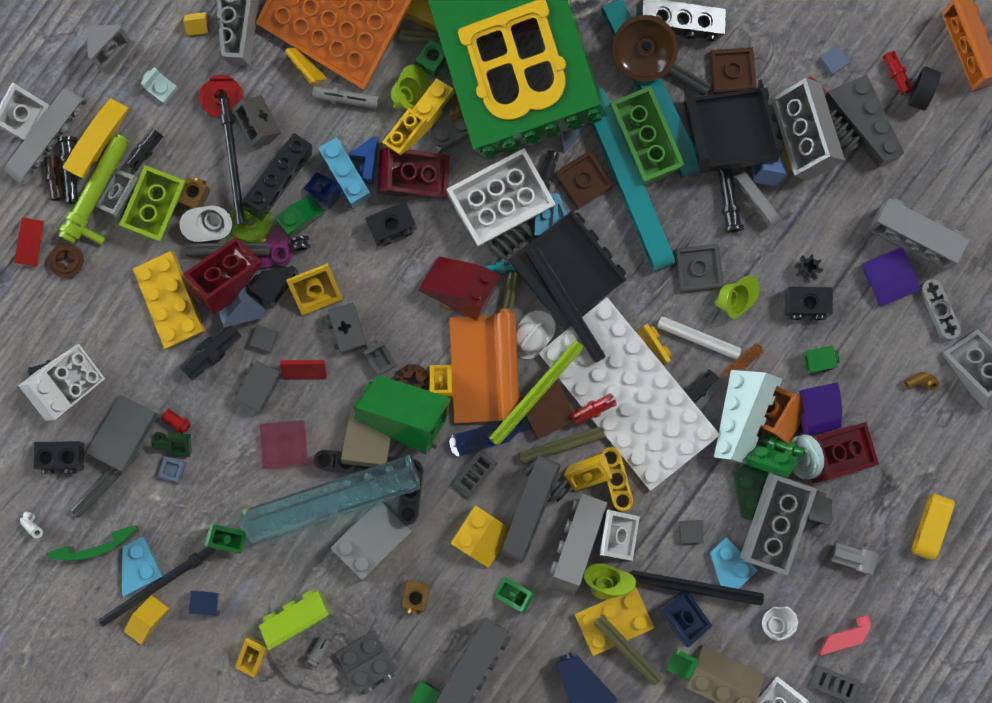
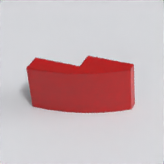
(29, 241)

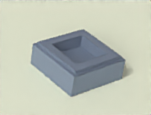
(834, 60)
(171, 469)

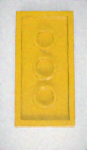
(169, 300)

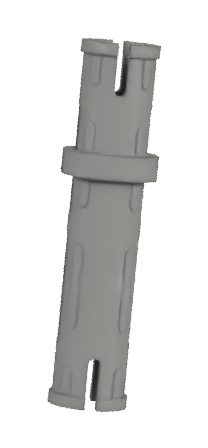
(369, 101)

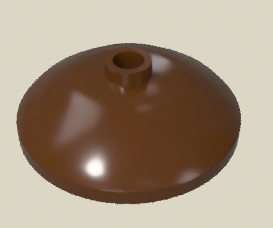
(644, 63)

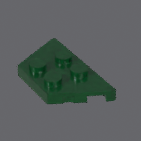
(749, 487)

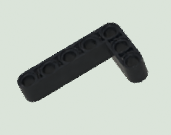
(404, 502)

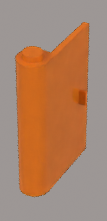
(484, 367)

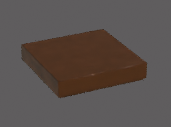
(732, 70)
(584, 179)
(550, 412)

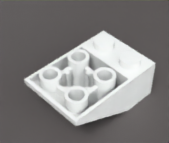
(62, 383)

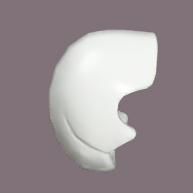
(779, 623)

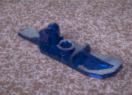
(477, 438)

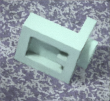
(158, 85)

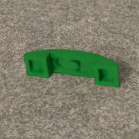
(120, 537)

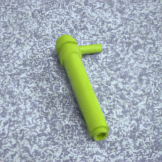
(78, 217)

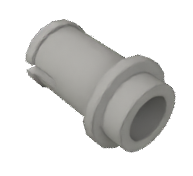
(317, 653)

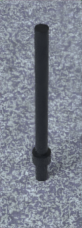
(227, 121)
(193, 561)

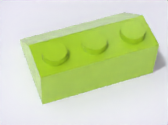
(152, 204)
(294, 618)

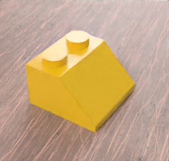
(481, 536)

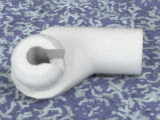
(32, 528)

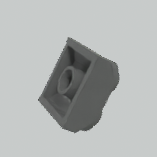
(446, 132)

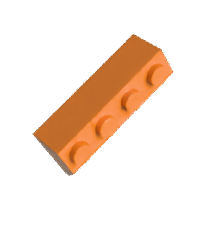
(970, 41)

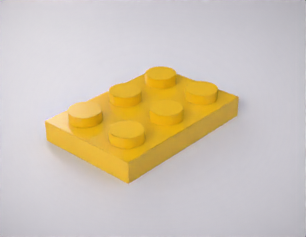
(623, 612)

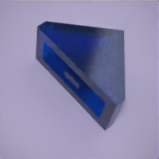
(324, 189)

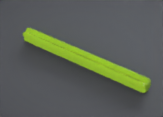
(536, 393)

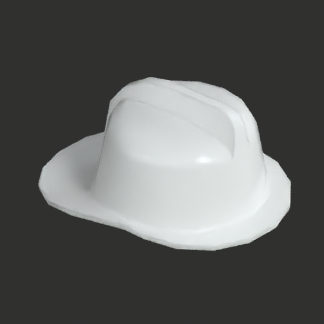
(205, 223)
(534, 334)

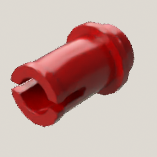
(180, 424)

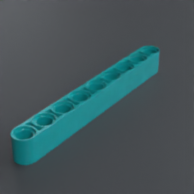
(615, 15)
(632, 189)

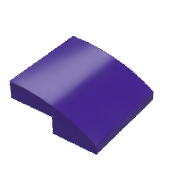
(891, 276)
(821, 409)

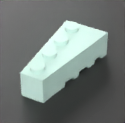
(744, 413)

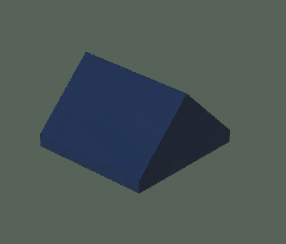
(685, 618)

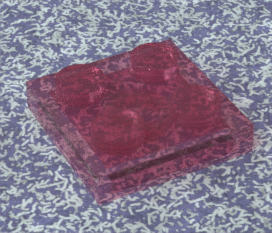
(283, 444)

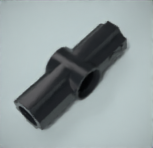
(210, 352)

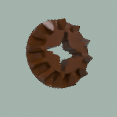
(59, 253)
(421, 375)

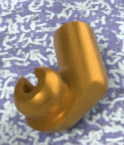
(923, 379)

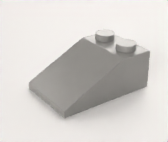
(973, 365)
(371, 540)

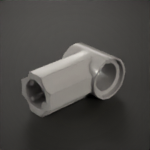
(859, 559)

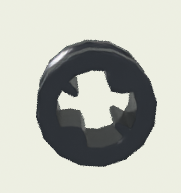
(300, 243)

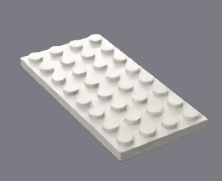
(654, 418)

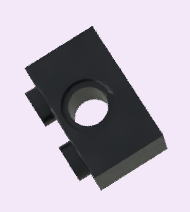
(398, 213)
(820, 296)

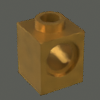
(200, 199)
(412, 586)

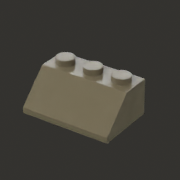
(724, 679)

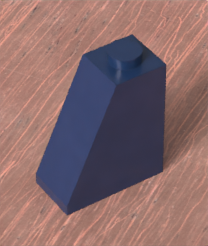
(581, 682)

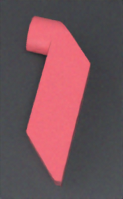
(847, 637)

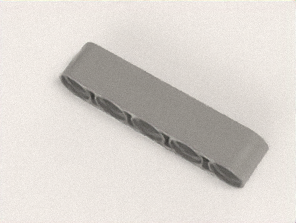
(44, 136)

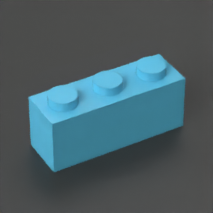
(345, 173)

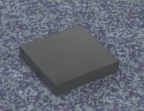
(698, 268)

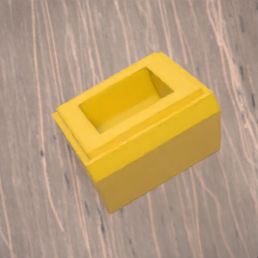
(196, 24)

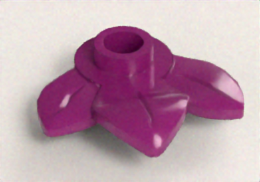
(278, 243)

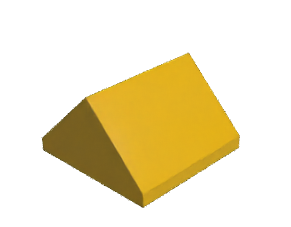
(314, 289)

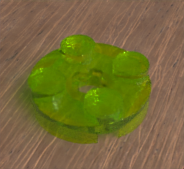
(255, 233)

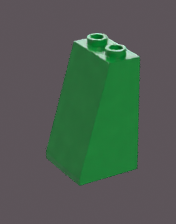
(402, 412)

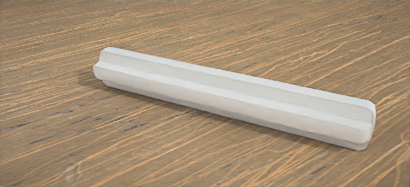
(699, 338)

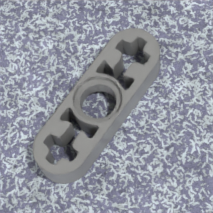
(756, 198)
(953, 322)

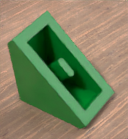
(514, 595)

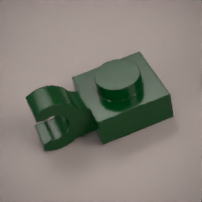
(175, 443)

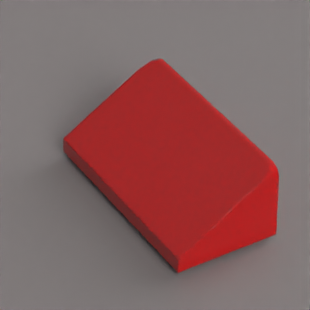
(303, 369)

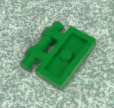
(771, 460)

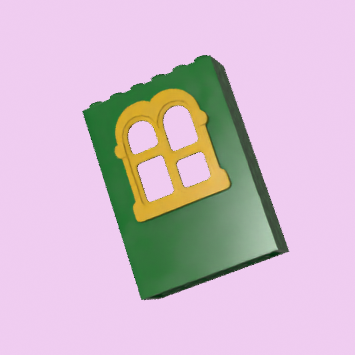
(533, 114)

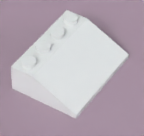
(500, 197)

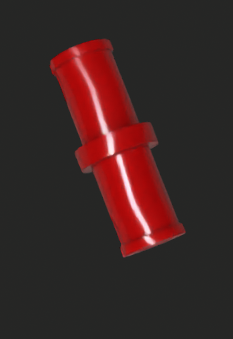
(897, 72)
(594, 408)

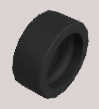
(924, 88)

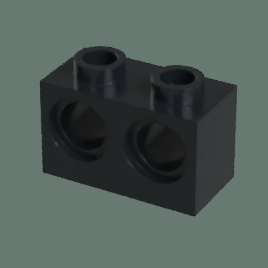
(59, 452)

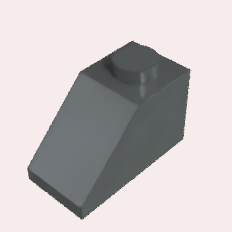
(821, 510)

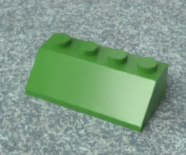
(647, 135)

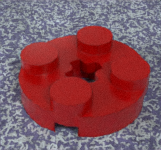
(213, 87)

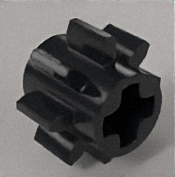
(814, 264)

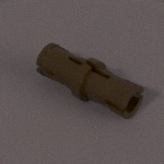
(53, 178)

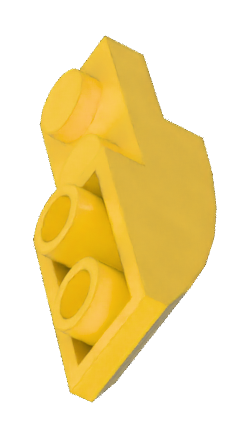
(420, 119)

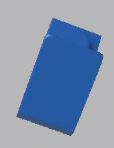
(367, 153)

